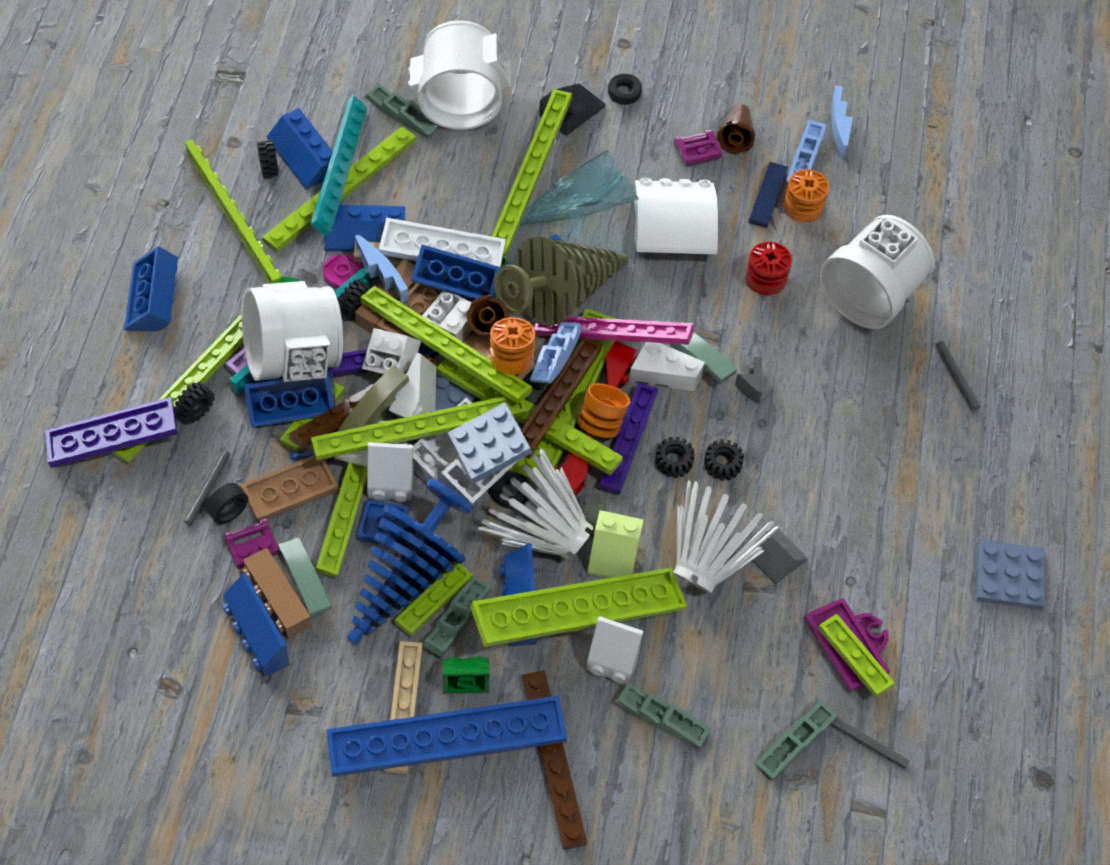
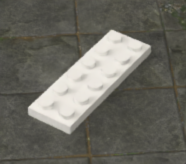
(405, 239)

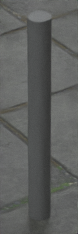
(958, 375)
(207, 488)
(870, 742)

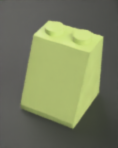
(615, 545)

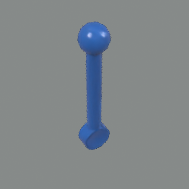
(294, 455)

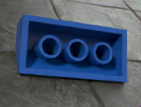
(301, 148)
(360, 220)
(454, 273)
(151, 291)
(282, 401)
(519, 578)
(255, 626)

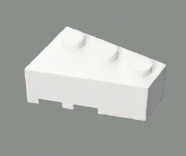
(666, 367)

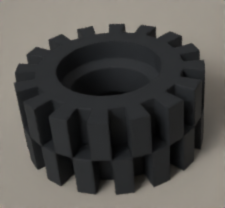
(267, 158)
(350, 299)
(194, 402)
(674, 446)
(727, 450)

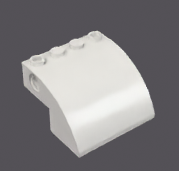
(676, 216)
(439, 460)

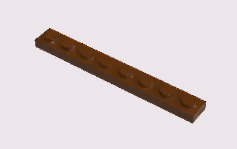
(560, 392)
(332, 418)
(557, 774)

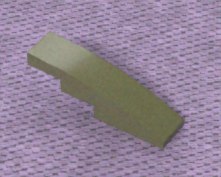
(376, 400)

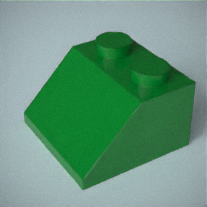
(466, 675)

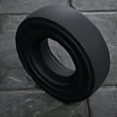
(624, 98)
(496, 489)

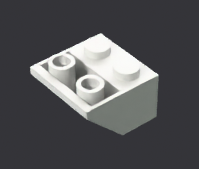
(450, 314)
(388, 350)

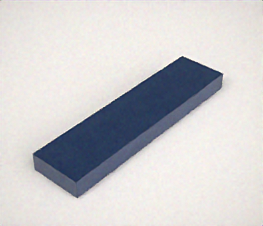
(768, 194)

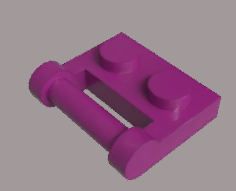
(700, 151)
(250, 547)

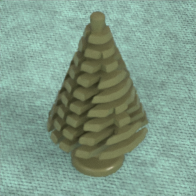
(554, 278)

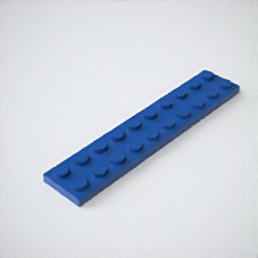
(445, 736)

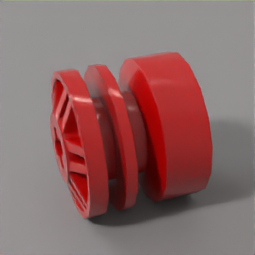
(768, 268)

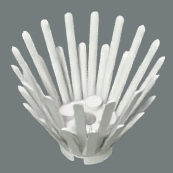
(556, 512)
(702, 567)

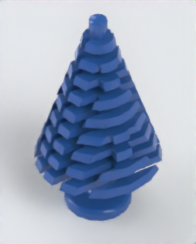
(419, 542)

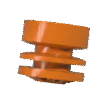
(806, 195)
(512, 346)
(603, 410)

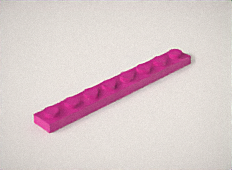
(626, 330)

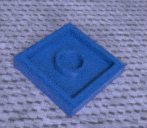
(371, 518)

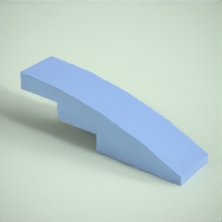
(840, 123)
(808, 147)
(379, 265)
(555, 355)

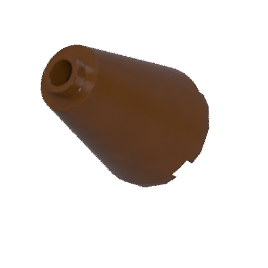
(737, 130)
(485, 313)

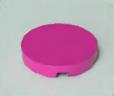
(340, 269)

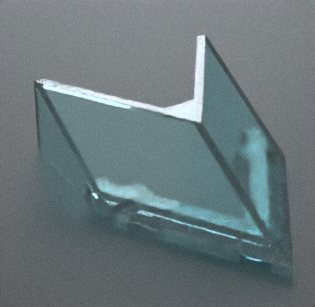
(582, 192)

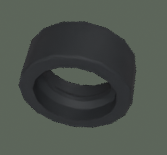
(226, 503)

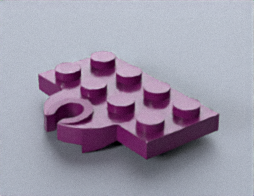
(860, 626)

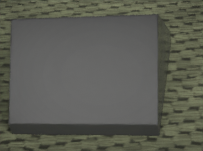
(779, 557)

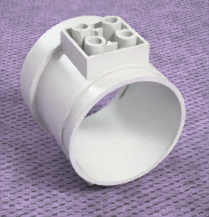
(460, 99)
(877, 271)
(291, 331)

